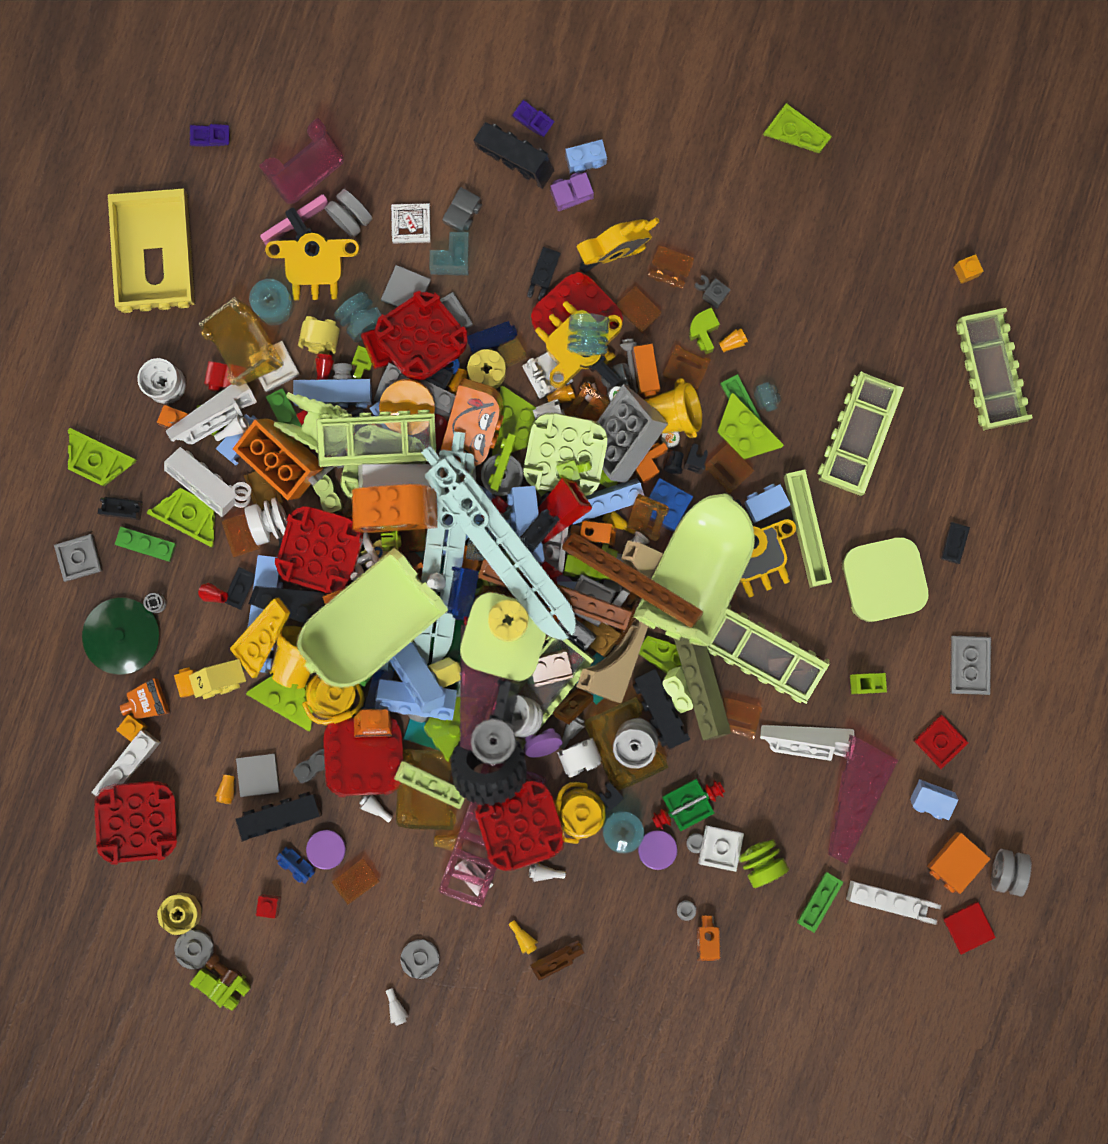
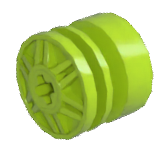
(763, 862)

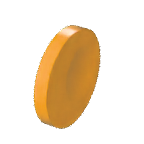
(406, 396)

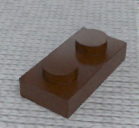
(573, 705)

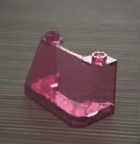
(305, 168)

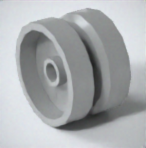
(348, 213)
(513, 477)
(635, 743)
(493, 753)
(1011, 872)

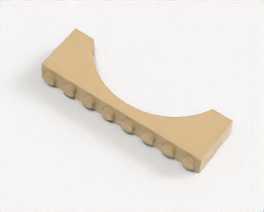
(612, 674)

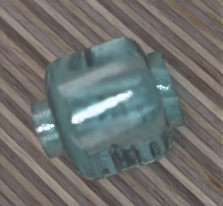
(767, 396)

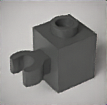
(714, 293)

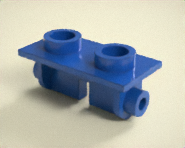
(289, 862)

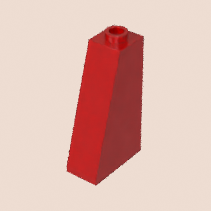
(566, 503)

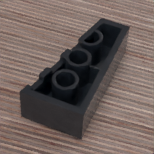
(515, 153)
(300, 603)
(661, 710)
(278, 817)

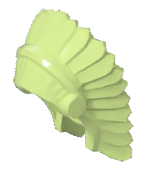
(308, 433)

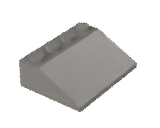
(631, 432)

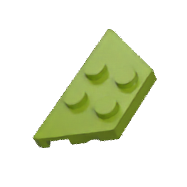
(517, 421)
(745, 431)
(95, 459)
(187, 515)
(283, 701)
(445, 732)

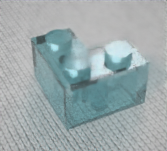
(452, 261)

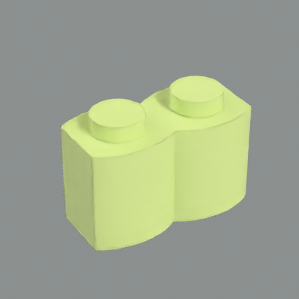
(329, 500)
(677, 688)

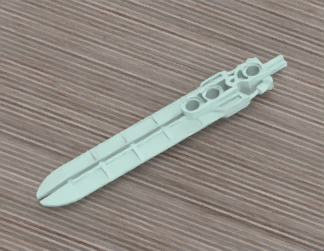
(508, 539)
(453, 557)

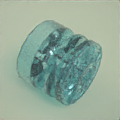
(275, 311)
(358, 315)
(588, 331)
(613, 825)

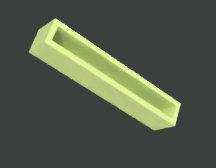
(807, 528)

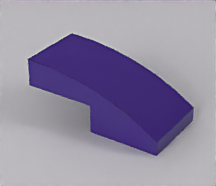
(532, 119)
(209, 135)

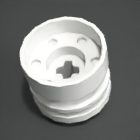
(152, 377)
(266, 521)
(531, 720)

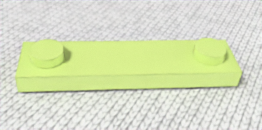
(429, 784)

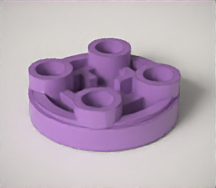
(542, 744)
(326, 849)
(657, 850)

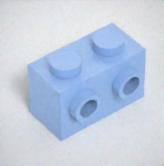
(586, 156)
(766, 503)
(933, 800)

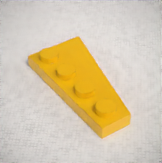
(260, 637)

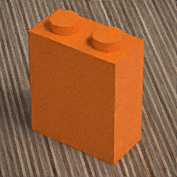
(645, 371)
(957, 863)

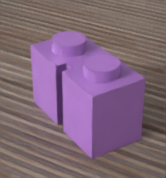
(572, 191)

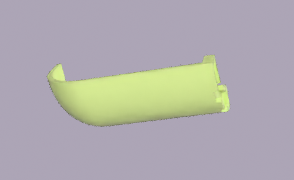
(702, 566)
(368, 622)

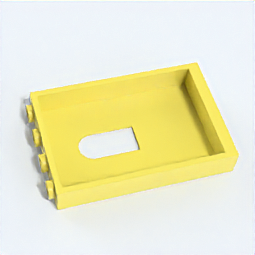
(150, 222)

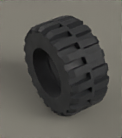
(492, 786)

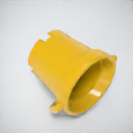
(679, 409)
(288, 663)
(330, 701)
(580, 811)

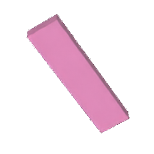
(285, 226)

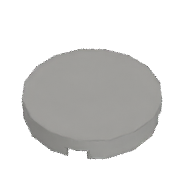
(194, 949)
(419, 959)

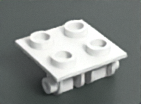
(539, 372)

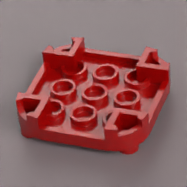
(582, 294)
(421, 336)
(318, 550)
(361, 763)
(135, 822)
(521, 828)

